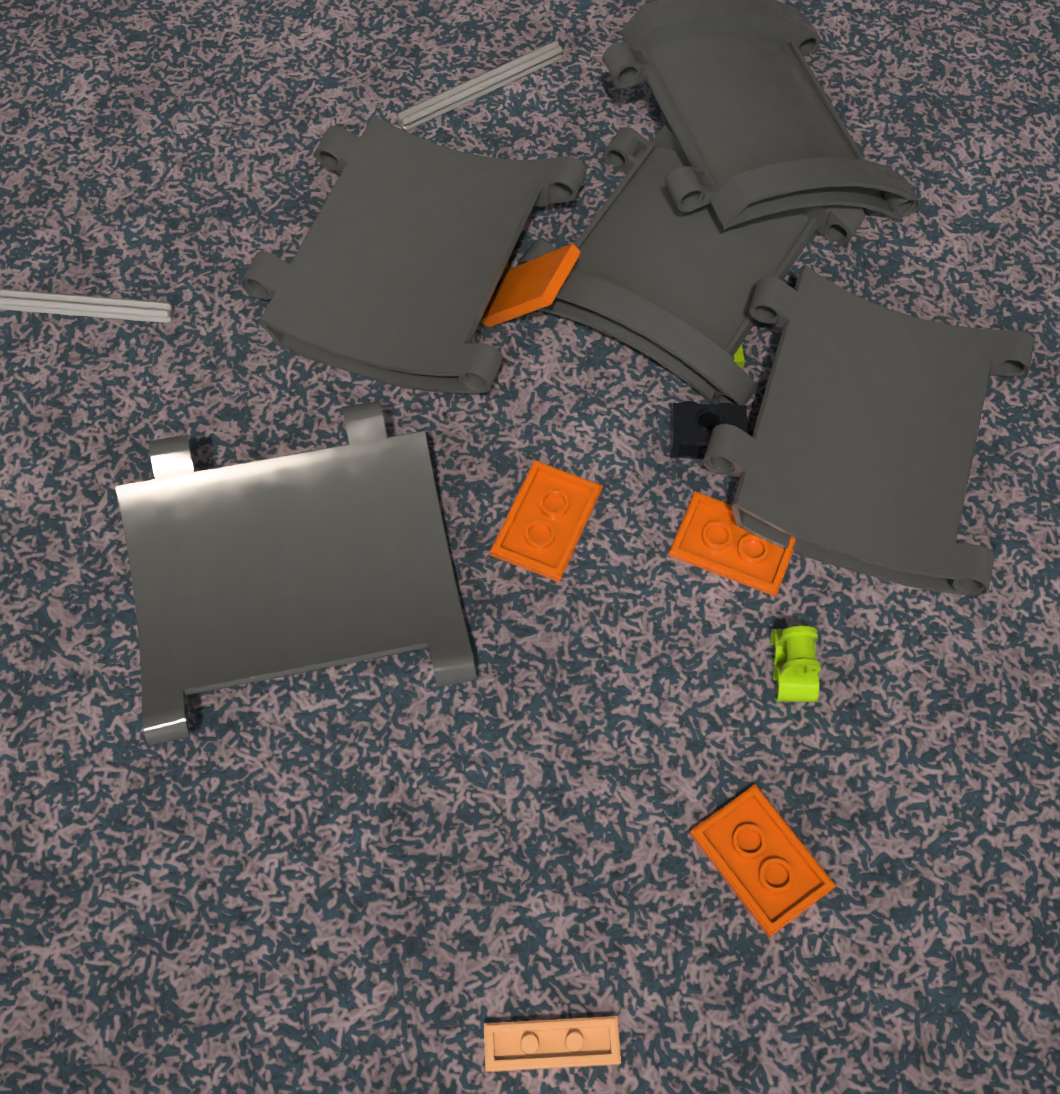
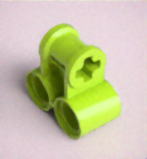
(796, 664)

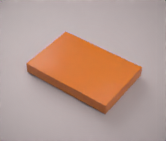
(530, 286)
(546, 521)
(716, 544)
(762, 860)

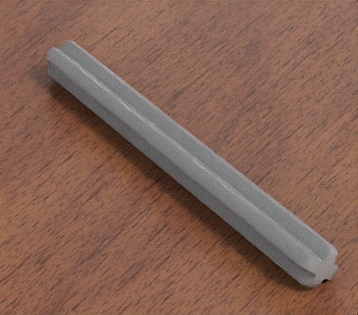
(479, 86)
(86, 305)

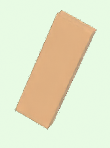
(551, 1044)

